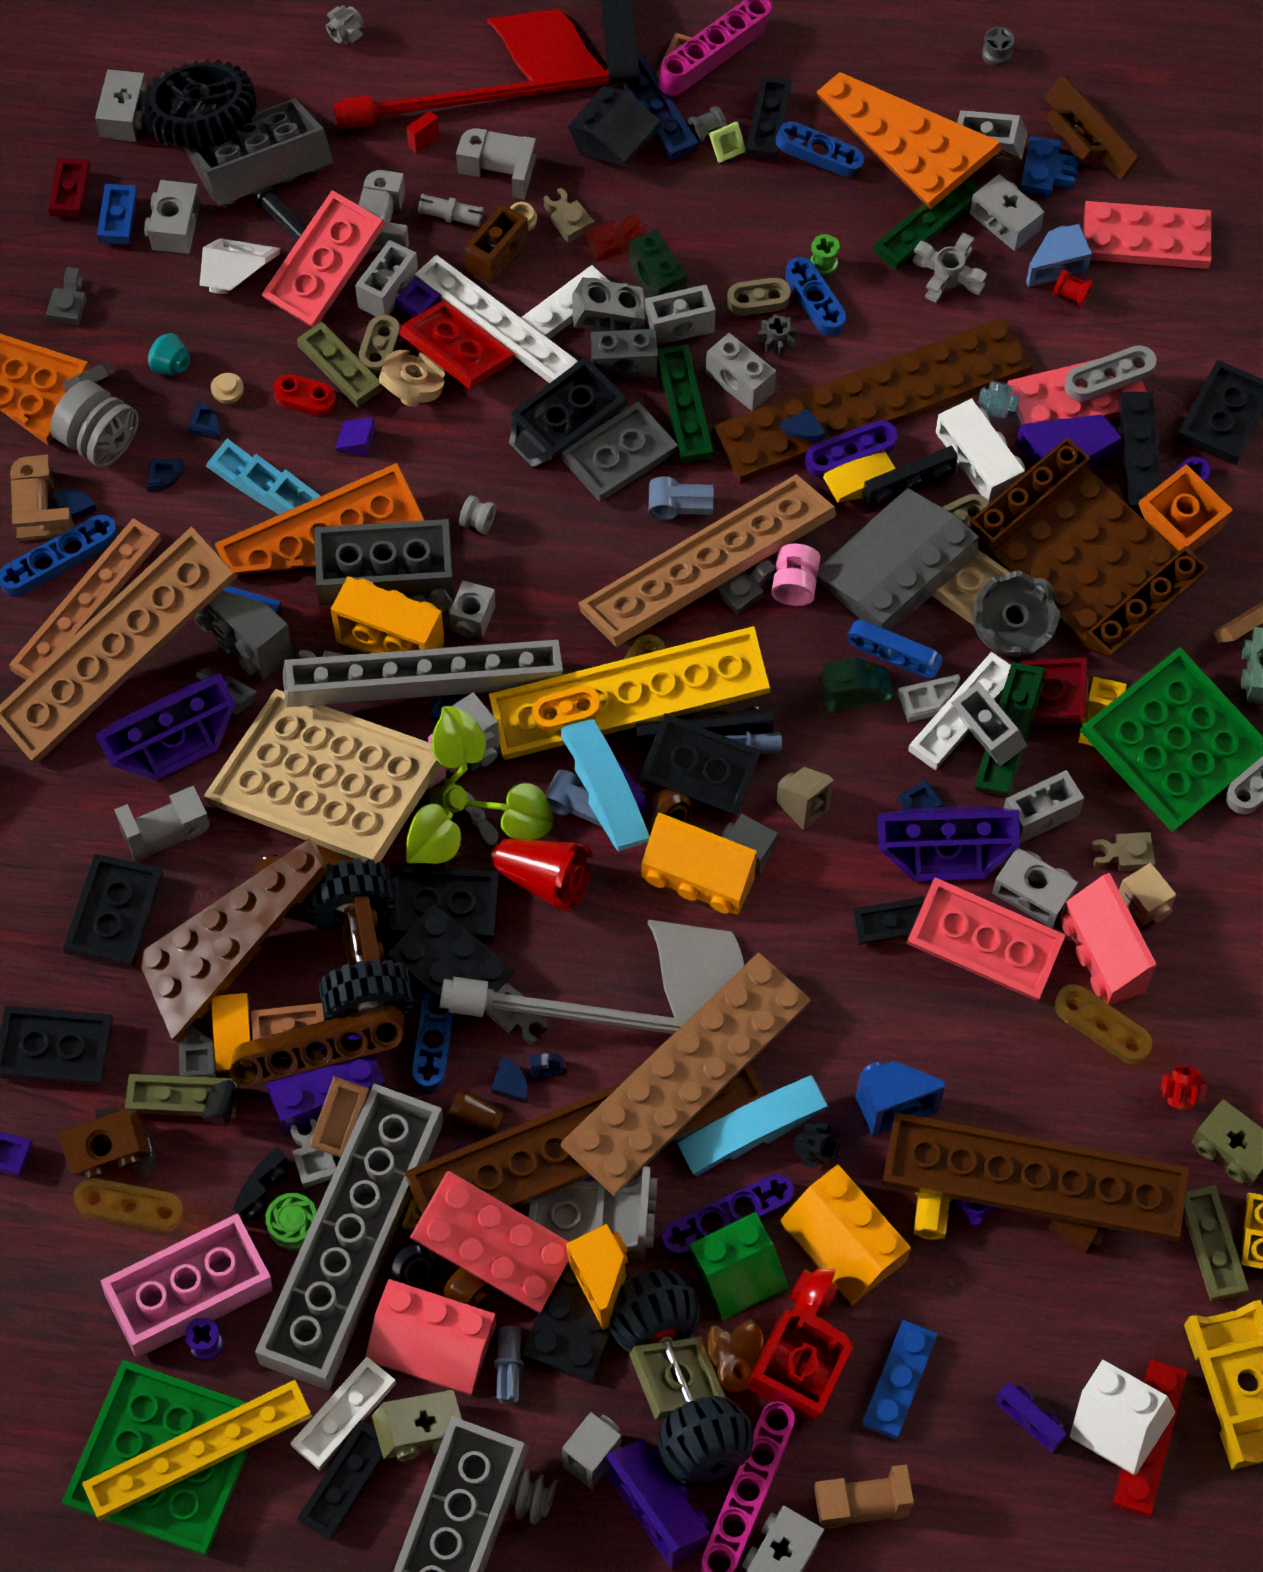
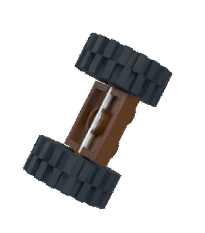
(353, 898)

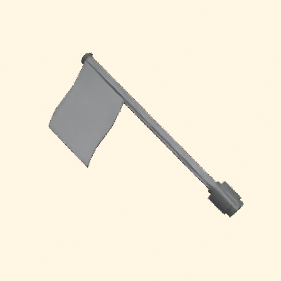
(693, 969)

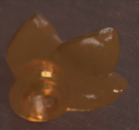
(735, 1349)

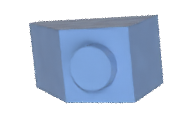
(1060, 250)

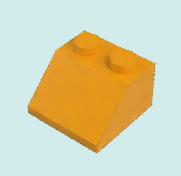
(599, 1267)

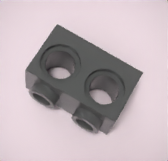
(607, 305)

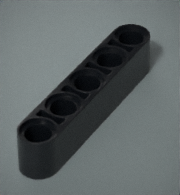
(620, 42)

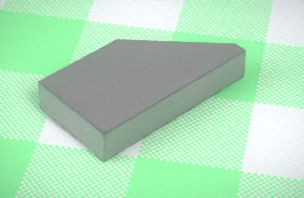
(927, 698)

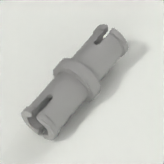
(450, 210)

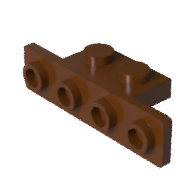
(1087, 129)

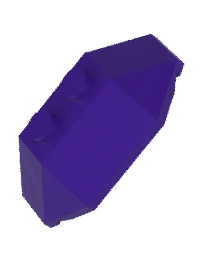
(170, 730)
(948, 840)

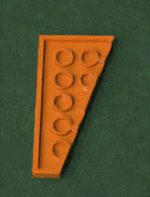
(914, 143)
(33, 383)
(289, 538)

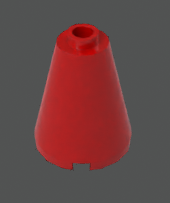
(546, 869)

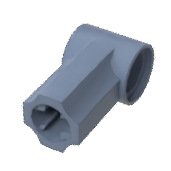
(670, 498)
(568, 795)

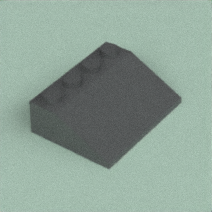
(271, 151)
(898, 560)

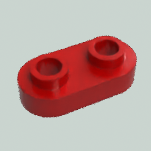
(302, 396)

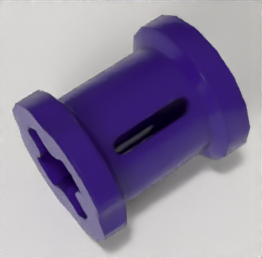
(206, 1328)

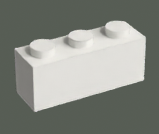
(979, 448)

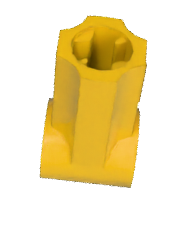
(931, 1216)

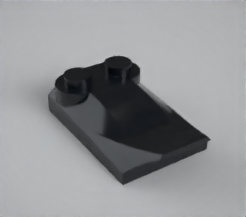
(564, 413)

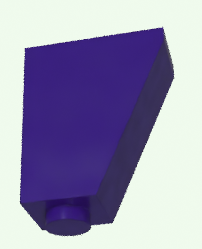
(1090, 433)

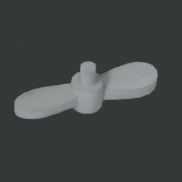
(479, 820)

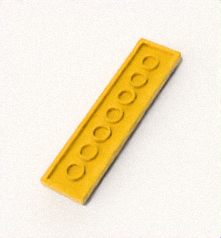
(640, 689)

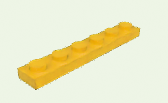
(196, 1450)

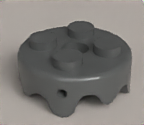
(1030, 597)

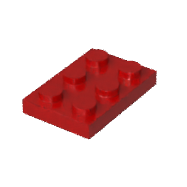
(457, 344)

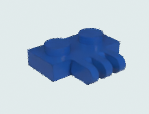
(1047, 168)

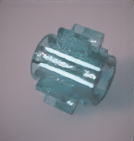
(998, 399)

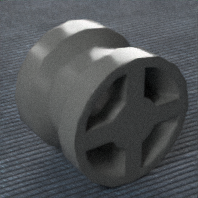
(1003, 40)

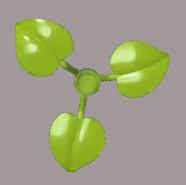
(454, 744)

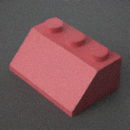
(1108, 941)
(430, 1337)

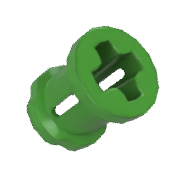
(824, 254)

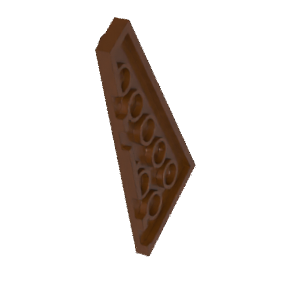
(220, 941)

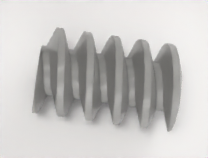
(532, 1497)

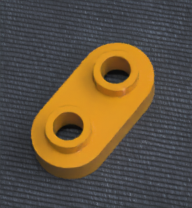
(566, 705)

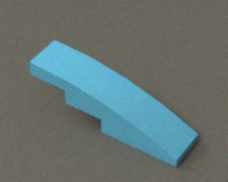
(260, 479)
(606, 784)
(753, 1124)

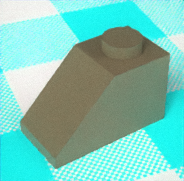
(805, 795)

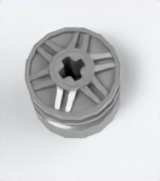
(94, 423)

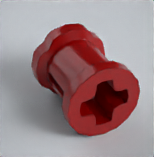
(1073, 288)

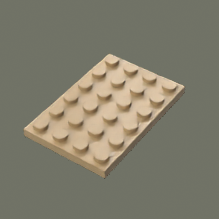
(325, 777)

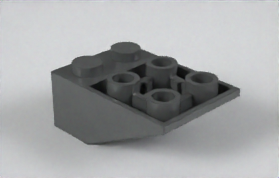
(249, 631)

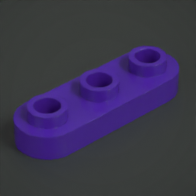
(860, 440)

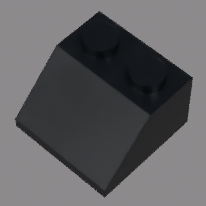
(613, 127)

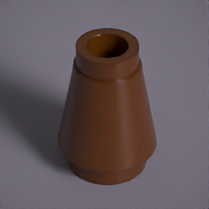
(474, 1111)

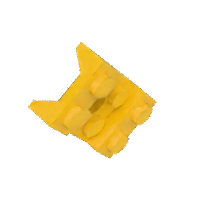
(1226, 1348)

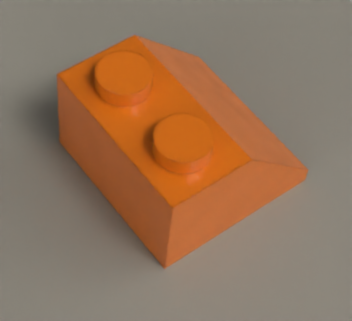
(1185, 510)

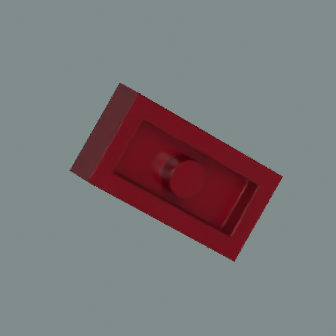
(69, 188)

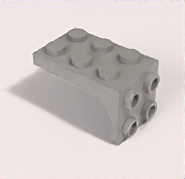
(590, 1205)

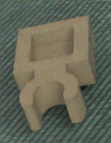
(568, 218)
(1129, 851)

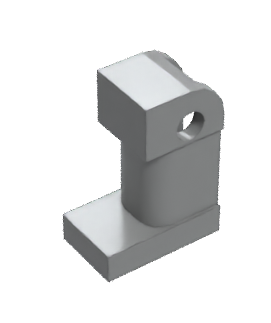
(499, 154)
(382, 202)
(165, 826)

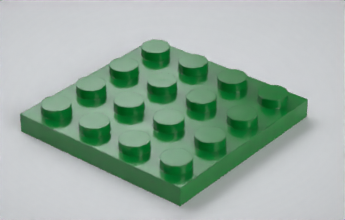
(1175, 739)
(138, 1415)

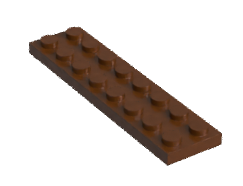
(1036, 1176)

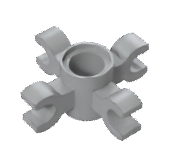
(949, 267)

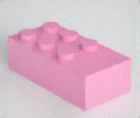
(186, 1282)

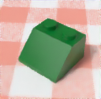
(738, 1266)

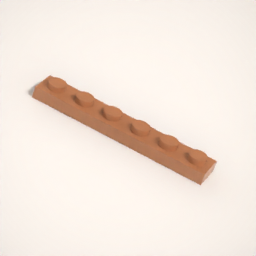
(88, 596)

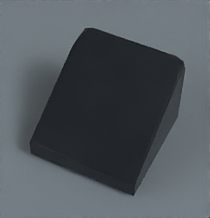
(220, 1103)

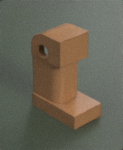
(30, 500)
(864, 1500)

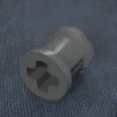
(706, 123)

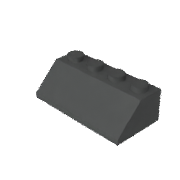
(390, 555)

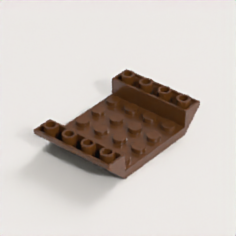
(1096, 552)

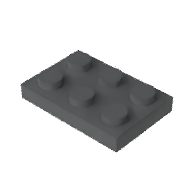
(619, 451)

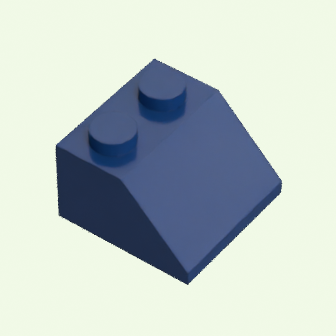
(894, 1089)

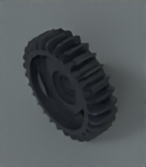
(224, 108)

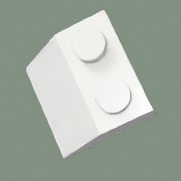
(1120, 1417)

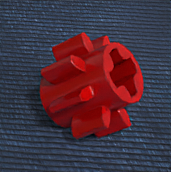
(1183, 1087)

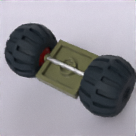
(702, 1429)

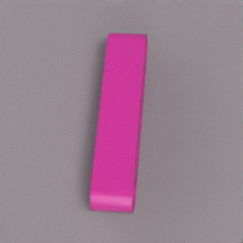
(713, 46)
(753, 1475)

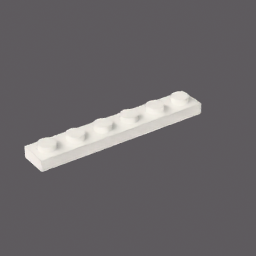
(496, 319)

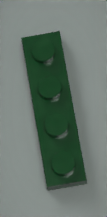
(924, 225)
(684, 404)
(1020, 704)

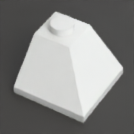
(232, 262)

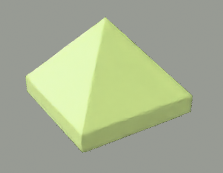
(727, 142)

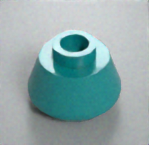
(168, 355)

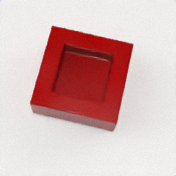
(423, 132)

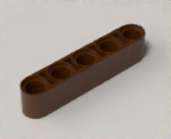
(328, 1032)

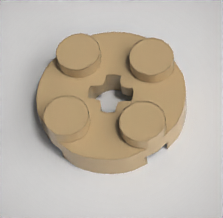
(400, 378)

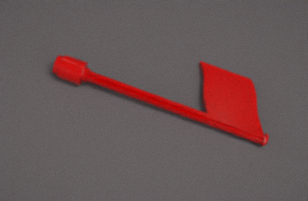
(542, 47)

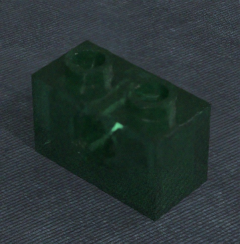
(656, 264)

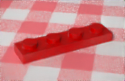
(1139, 1492)

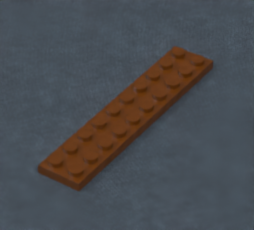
(882, 392)
(529, 1157)

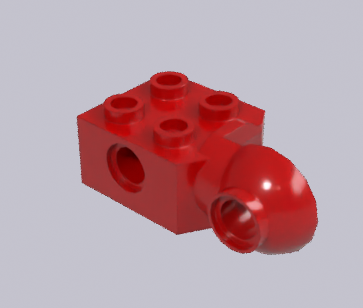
(803, 1350)

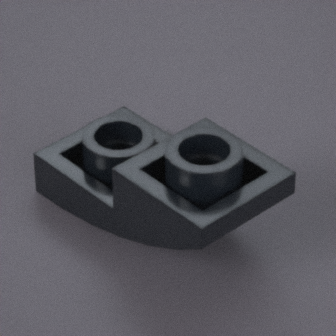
(253, 1196)

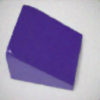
(356, 436)

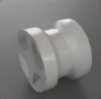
(477, 514)

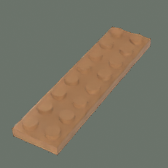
(706, 560)
(114, 644)
(685, 1074)

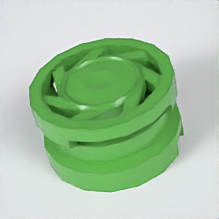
(290, 1220)

